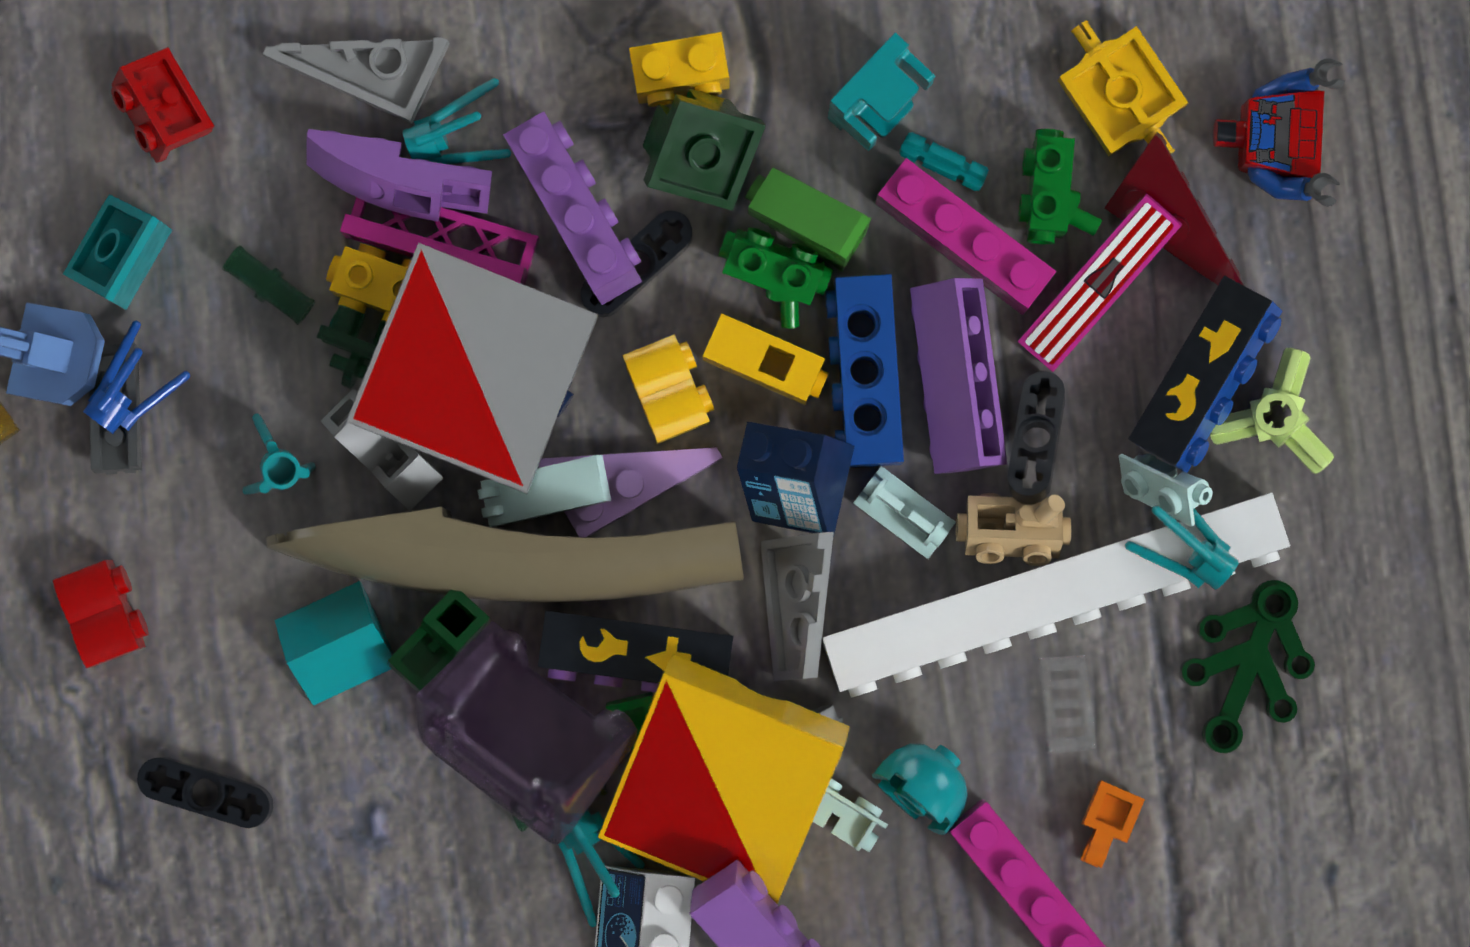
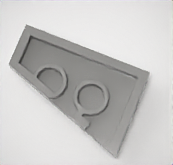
(796, 601)

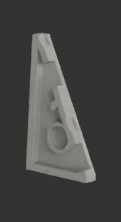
(382, 74)

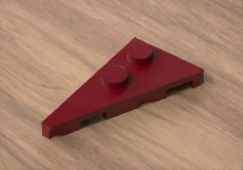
(1161, 179)

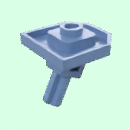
(52, 354)

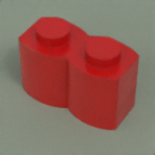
(100, 612)

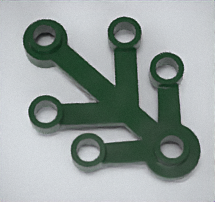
(1251, 659)

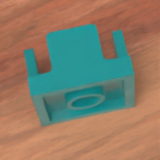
(880, 93)

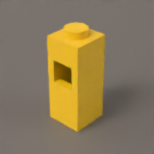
(765, 360)

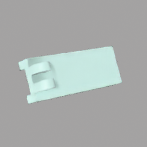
(552, 491)

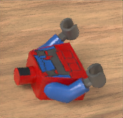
(1283, 135)

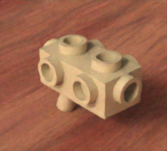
(1004, 527)

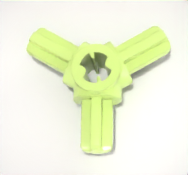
(1295, 433)

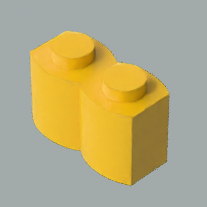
(667, 388)

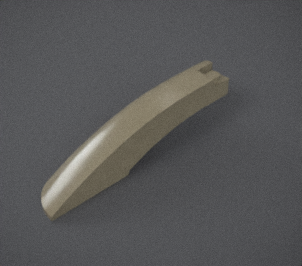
(443, 554)

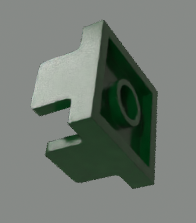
(701, 148)

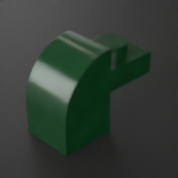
(438, 639)

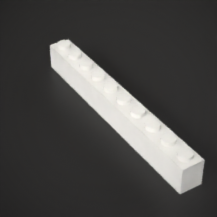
(1040, 598)

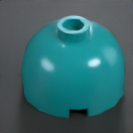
(925, 784)

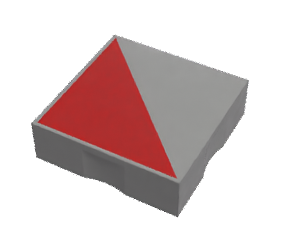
(472, 368)

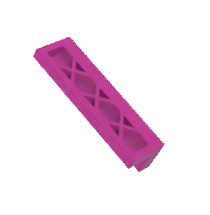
(405, 243)

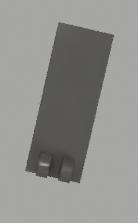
(122, 449)

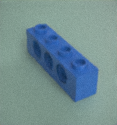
(873, 298)

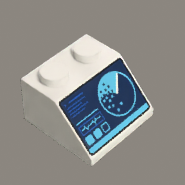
(648, 911)

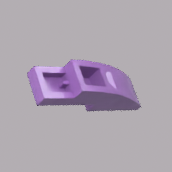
(379, 176)

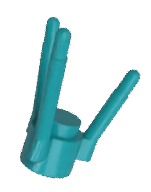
(429, 139)
(277, 466)
(1209, 560)
(583, 839)

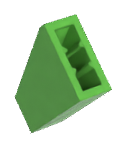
(807, 216)

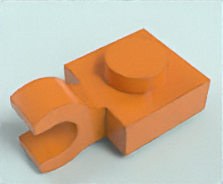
(1110, 815)

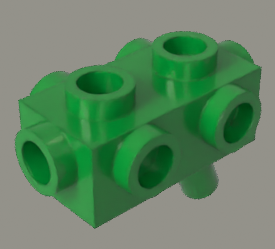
(1050, 200)
(785, 272)

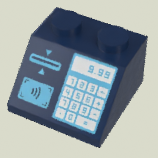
(793, 477)

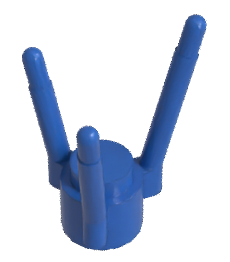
(109, 405)

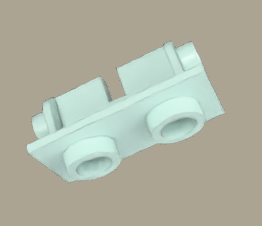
(1158, 484)
(904, 512)
(854, 821)

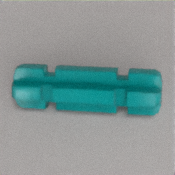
(943, 161)

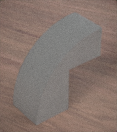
(396, 466)

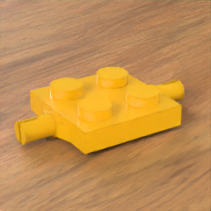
(1121, 89)

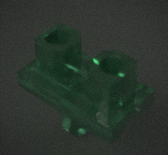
(343, 335)

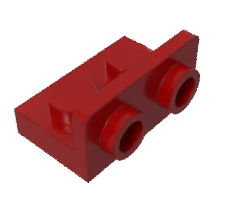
(160, 104)

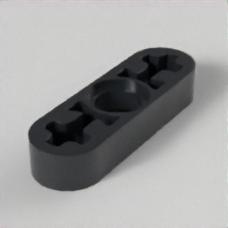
(670, 249)
(1051, 423)
(176, 769)

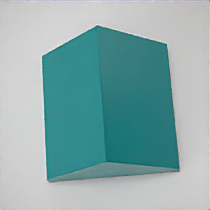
(118, 251)
(334, 643)

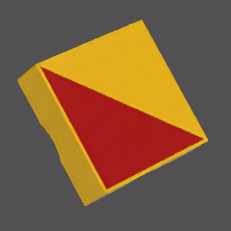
(723, 777)

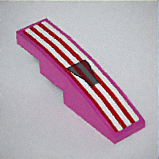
(1100, 282)

